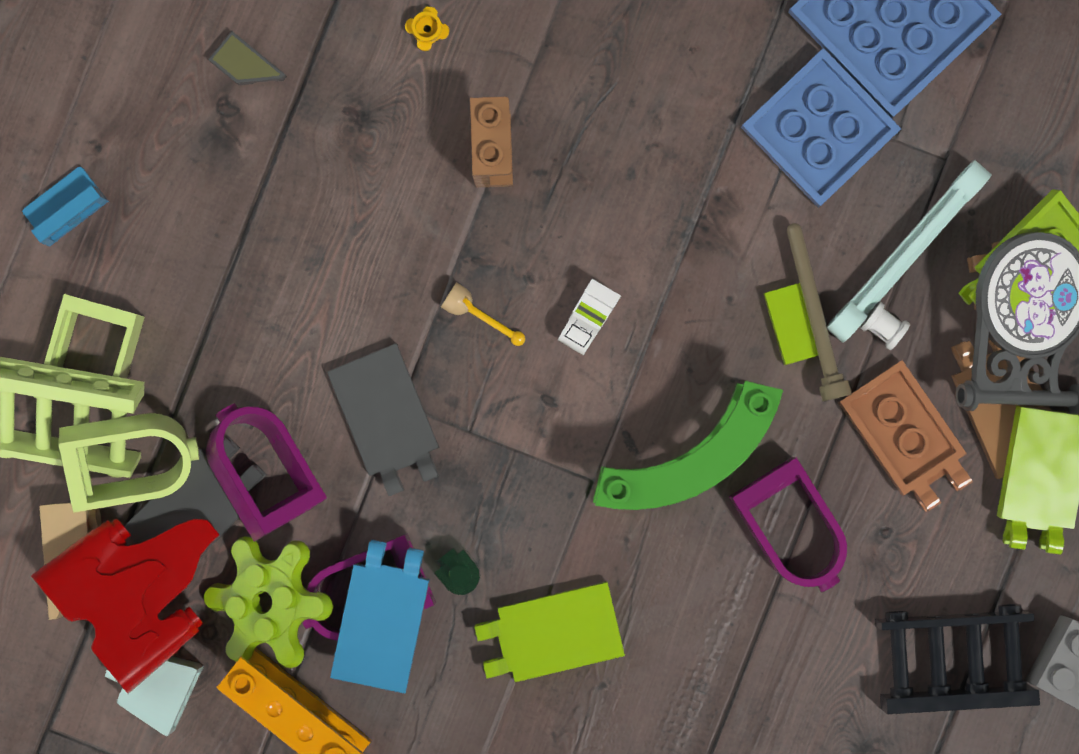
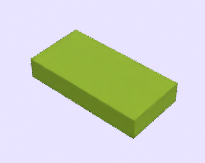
(791, 323)

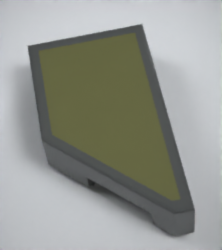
(243, 62)

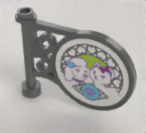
(1029, 311)

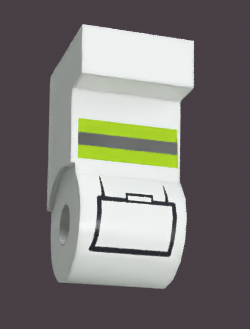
(588, 316)

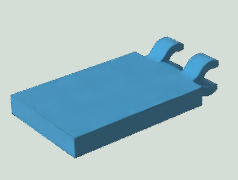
(381, 621)

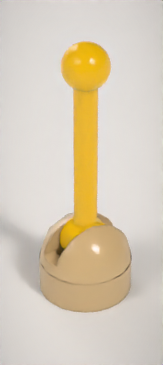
(460, 302)

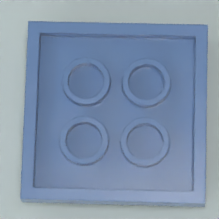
(820, 127)

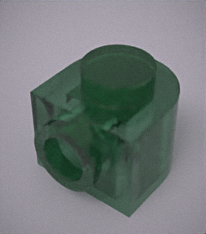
(458, 572)

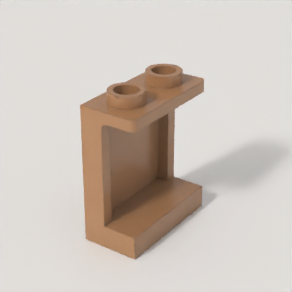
(491, 142)

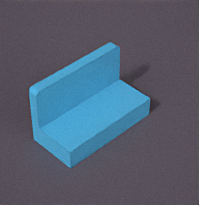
(64, 206)

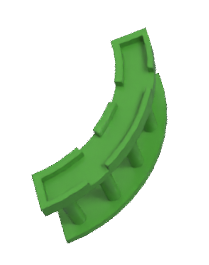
(701, 467)

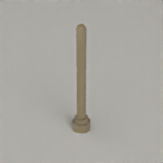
(833, 383)

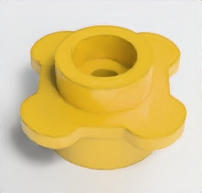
(427, 18)

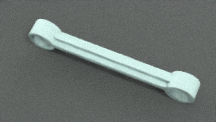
(879, 284)

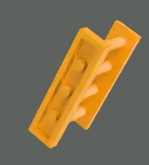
(290, 708)

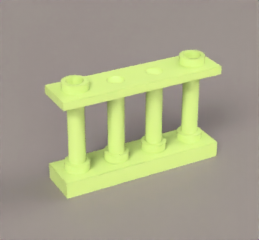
(71, 386)

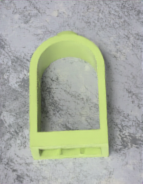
(88, 497)

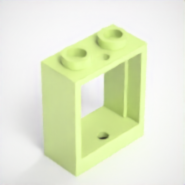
(66, 321)

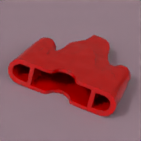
(126, 590)

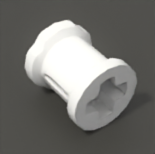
(885, 326)

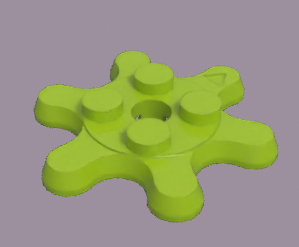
(289, 601)

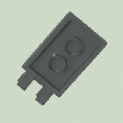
(385, 416)
(196, 499)

